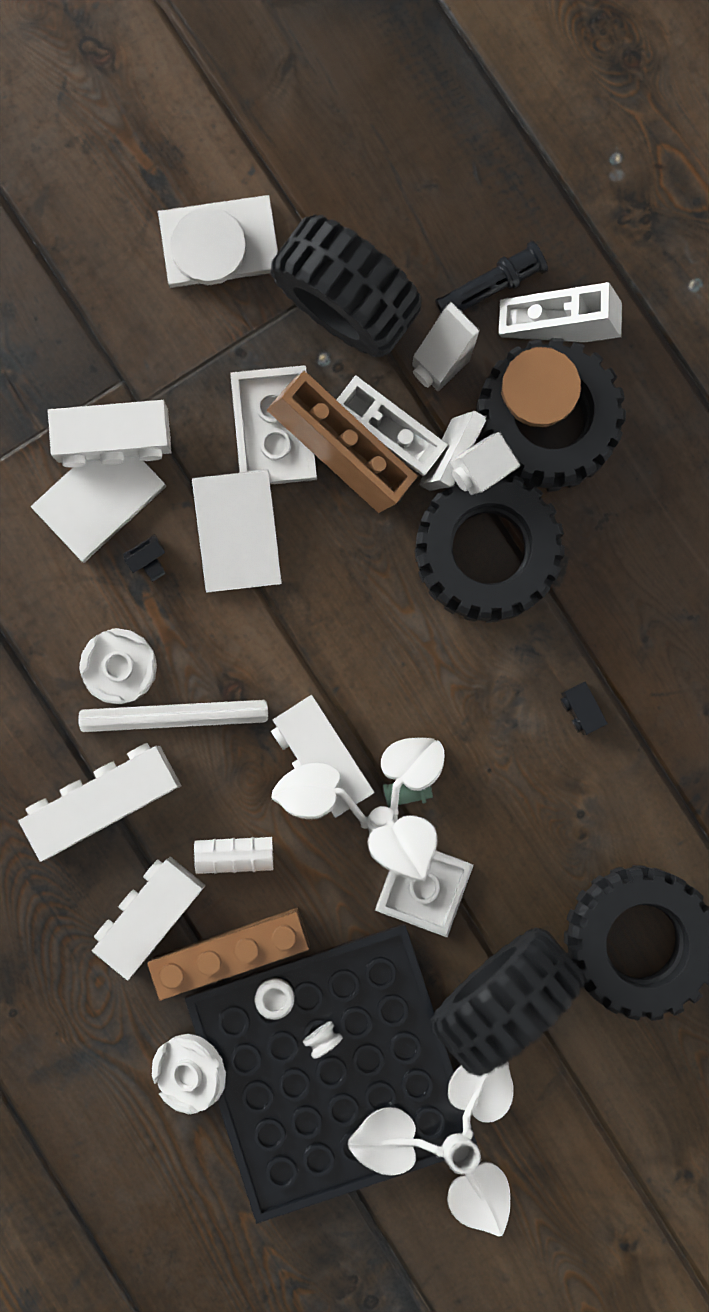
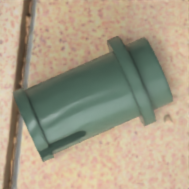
(407, 795)

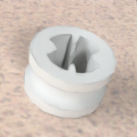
(322, 1039)

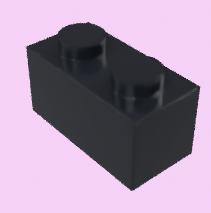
(583, 708)

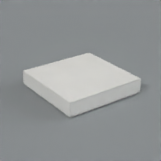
(460, 437)
(427, 903)

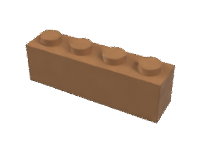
(342, 442)
(228, 954)

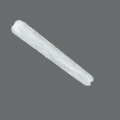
(173, 716)

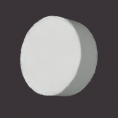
(274, 998)

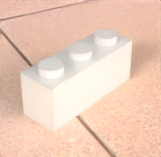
(109, 432)
(315, 741)
(147, 916)

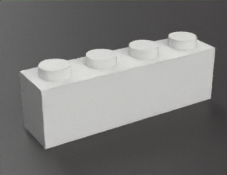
(100, 802)

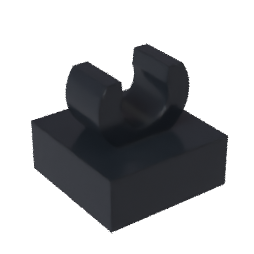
(146, 556)

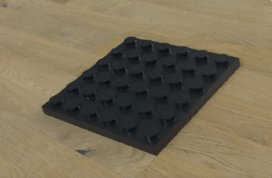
(297, 1112)

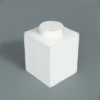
(483, 464)

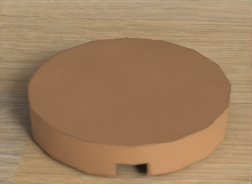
(541, 387)

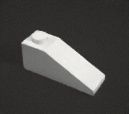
(568, 314)
(445, 349)
(392, 426)

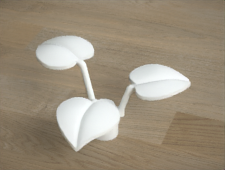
(399, 845)
(482, 1194)

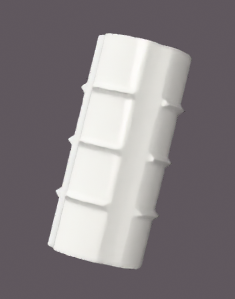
(233, 855)

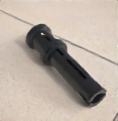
(507, 274)

